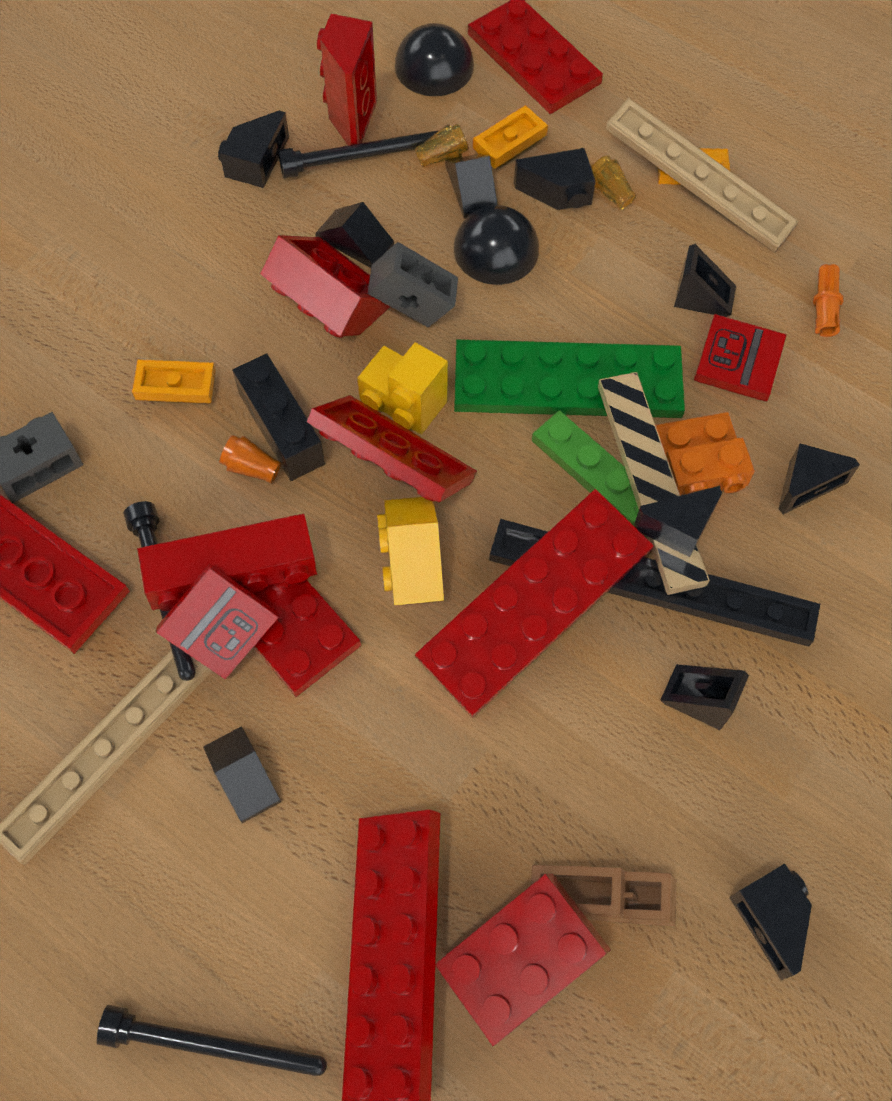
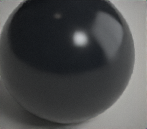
(434, 60)
(496, 245)

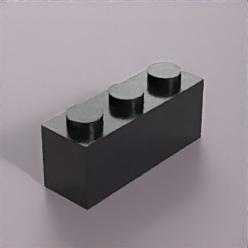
(279, 417)

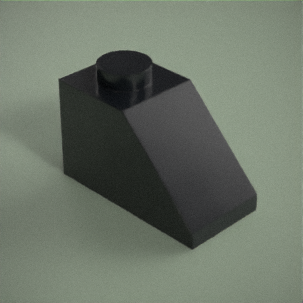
(253, 148)
(557, 178)
(778, 917)

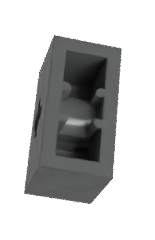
(413, 285)
(35, 457)

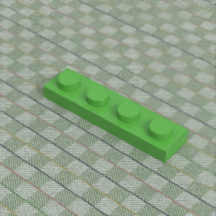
(587, 462)

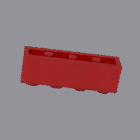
(247, 554)

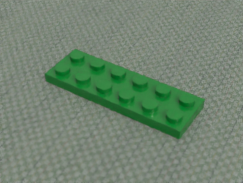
(562, 376)

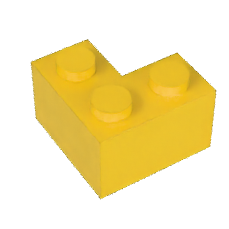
(406, 386)
(413, 544)

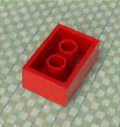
(522, 958)

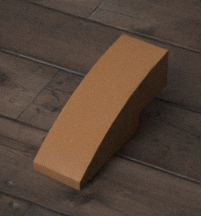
(617, 894)

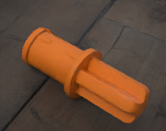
(828, 301)

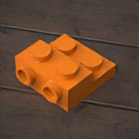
(706, 454)

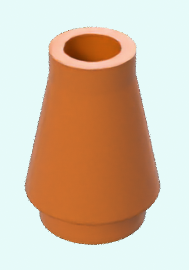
(248, 459)

